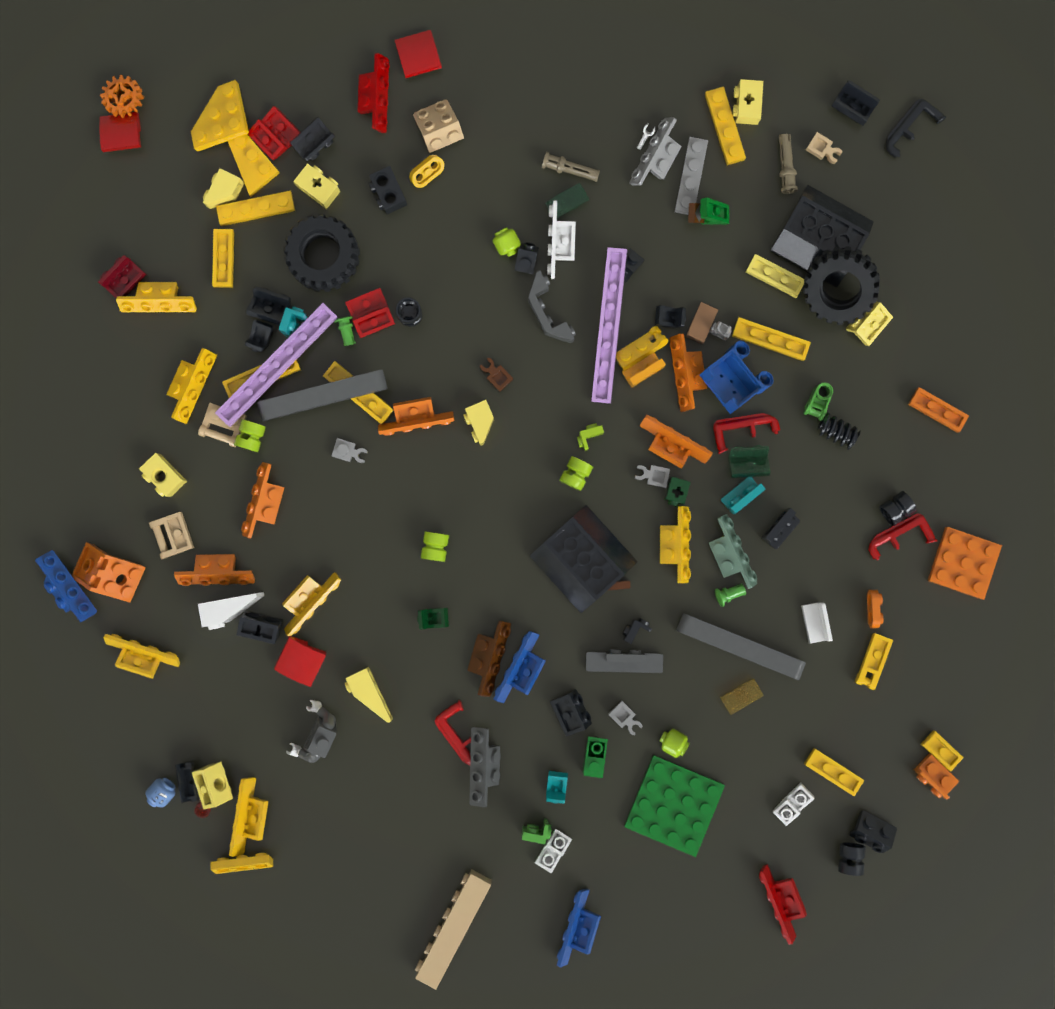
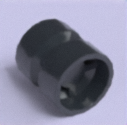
(409, 312)
(900, 506)
(852, 852)

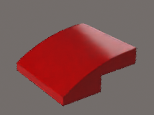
(418, 53)
(119, 132)
(273, 133)
(370, 312)
(300, 661)

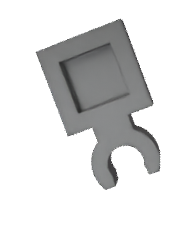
(721, 330)
(346, 450)
(656, 475)
(623, 716)

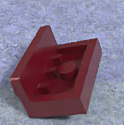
(121, 277)

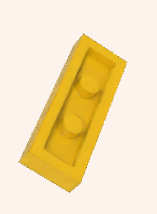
(223, 258)
(834, 772)
(242, 863)

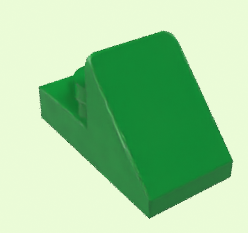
(714, 211)

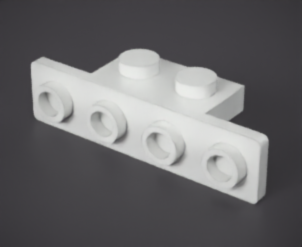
(562, 240)

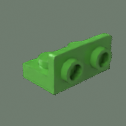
(534, 834)

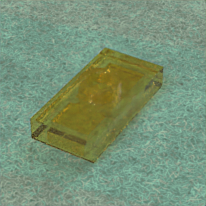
(742, 696)

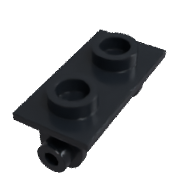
(186, 783)

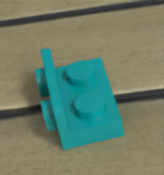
(290, 319)
(742, 495)

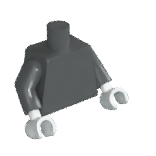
(320, 736)

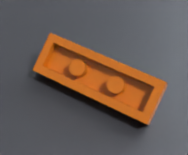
(938, 410)

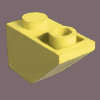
(224, 189)
(481, 420)

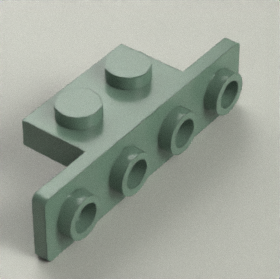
(730, 554)

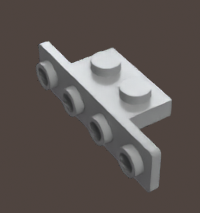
(659, 154)

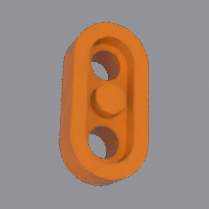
(874, 600)

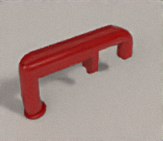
(742, 422)
(891, 533)
(451, 735)

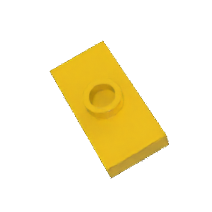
(942, 750)

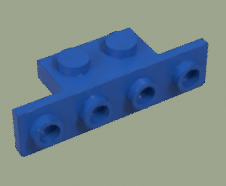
(64, 587)
(523, 669)
(580, 931)

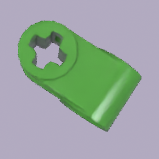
(818, 405)

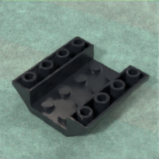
(820, 225)
(583, 559)

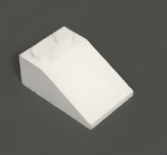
(219, 612)

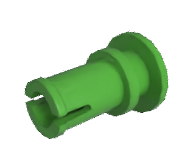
(346, 330)
(727, 595)

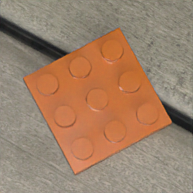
(964, 563)

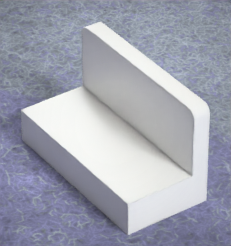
(816, 622)

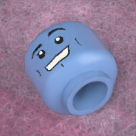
(160, 792)

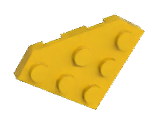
(221, 119)

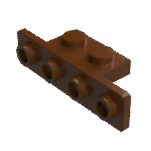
(487, 657)

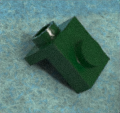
(433, 618)

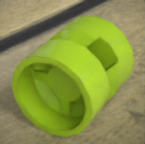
(250, 429)
(576, 473)
(434, 546)

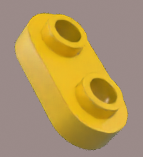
(426, 171)

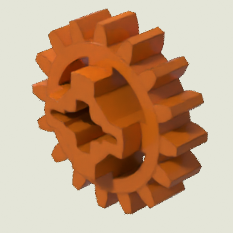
(120, 95)

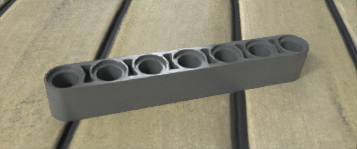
(322, 395)
(741, 646)

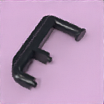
(902, 127)

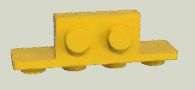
(156, 298)
(189, 383)
(675, 544)
(306, 599)
(139, 658)
(249, 817)

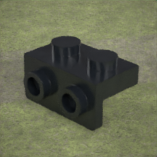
(855, 102)
(312, 140)
(268, 305)
(874, 832)

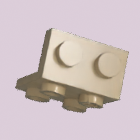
(438, 125)

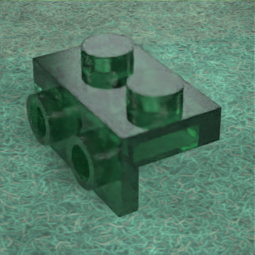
(749, 461)

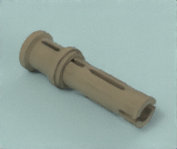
(788, 172)
(592, 174)

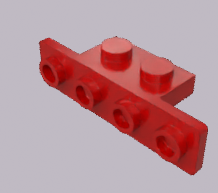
(374, 93)
(785, 901)

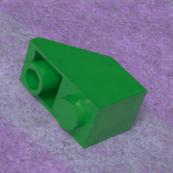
(595, 757)

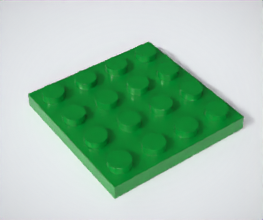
(674, 805)

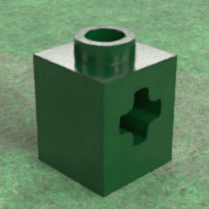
(673, 484)

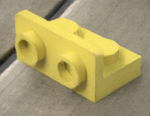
(871, 325)

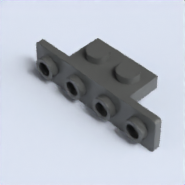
(624, 662)
(483, 766)

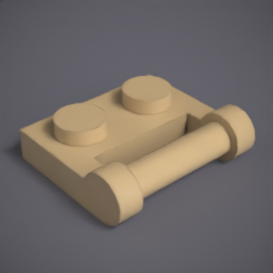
(211, 417)
(177, 534)

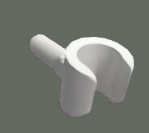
(645, 136)

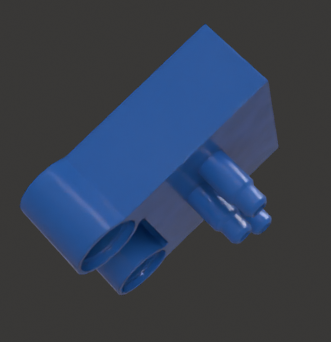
(733, 380)

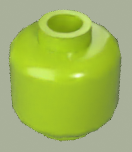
(506, 242)
(674, 743)

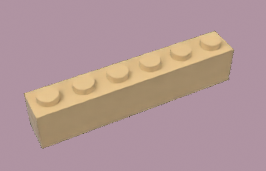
(453, 929)

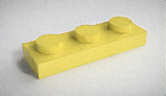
(775, 276)

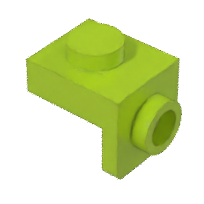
(591, 431)

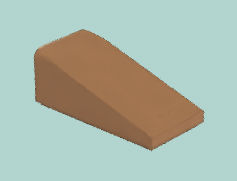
(701, 323)

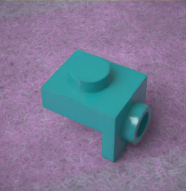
(556, 787)

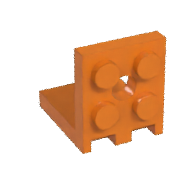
(99, 571)

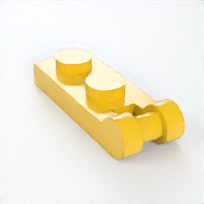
(641, 348)
(874, 661)

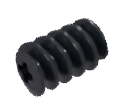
(840, 432)

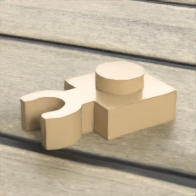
(821, 147)

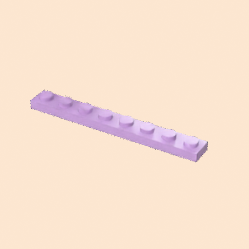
(609, 325)
(276, 365)

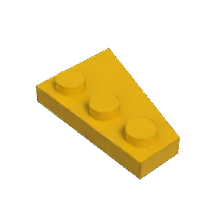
(252, 164)

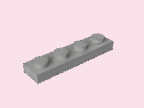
(691, 174)

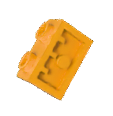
(643, 369)

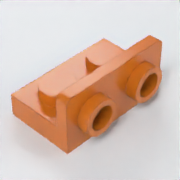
(936, 775)

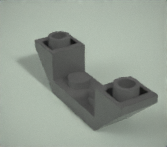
(562, 331)

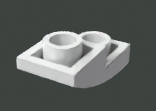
(793, 803)
(553, 851)

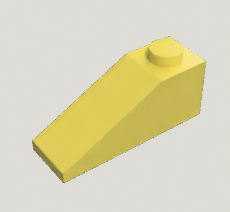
(367, 691)

